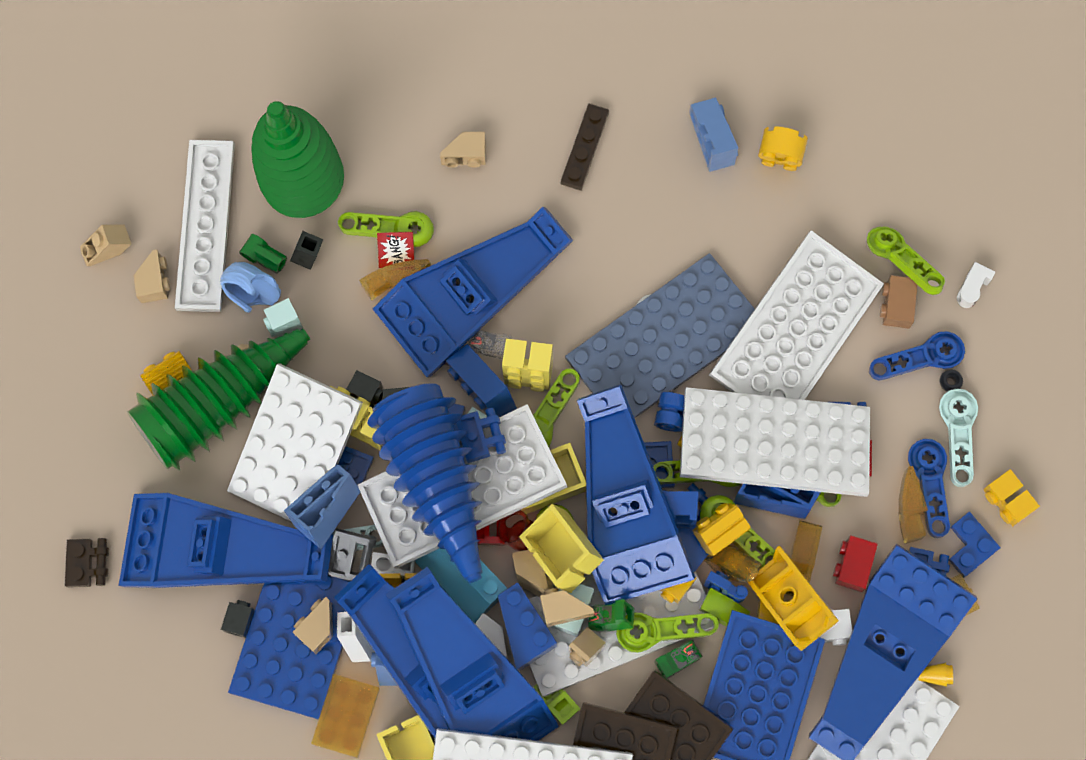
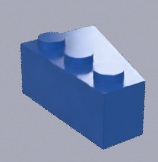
(480, 381)
(777, 500)
(682, 507)
(524, 627)

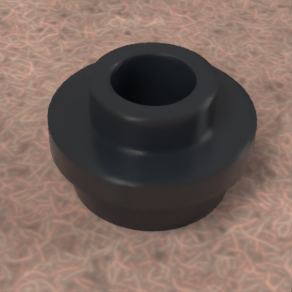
(953, 374)

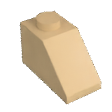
(562, 607)

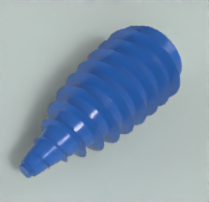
(432, 468)

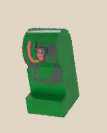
(612, 616)
(678, 659)

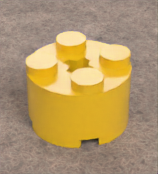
(783, 148)

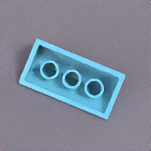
(471, 597)

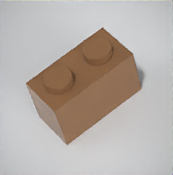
(899, 302)

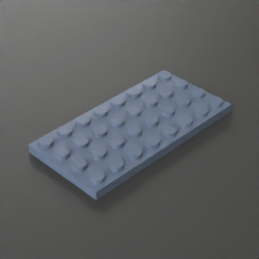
(665, 336)

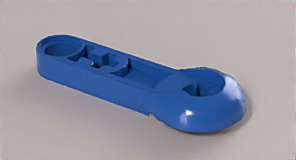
(923, 356)
(931, 480)

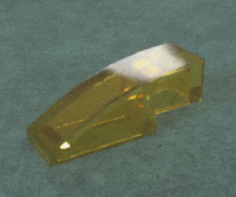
(389, 276)
(911, 507)
(805, 548)

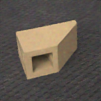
(466, 149)
(105, 244)
(151, 280)
(530, 573)
(317, 626)
(585, 647)

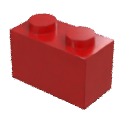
(855, 563)

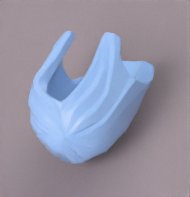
(249, 286)

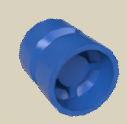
(671, 413)

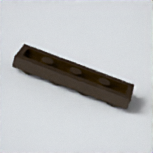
(584, 147)

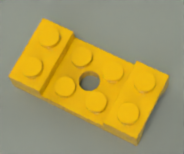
(802, 617)

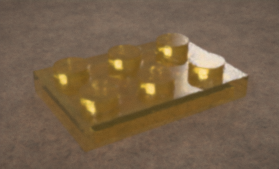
(345, 716)

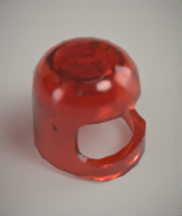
(511, 535)

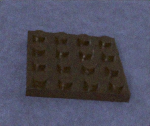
(698, 731)
(624, 732)

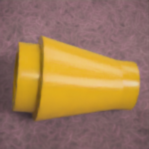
(937, 674)

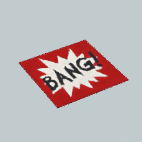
(395, 248)

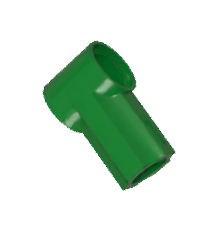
(257, 251)

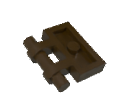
(79, 561)

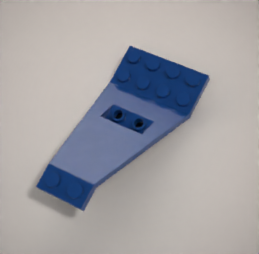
(435, 314)
(640, 542)
(199, 544)
(913, 611)
(380, 625)
(465, 670)

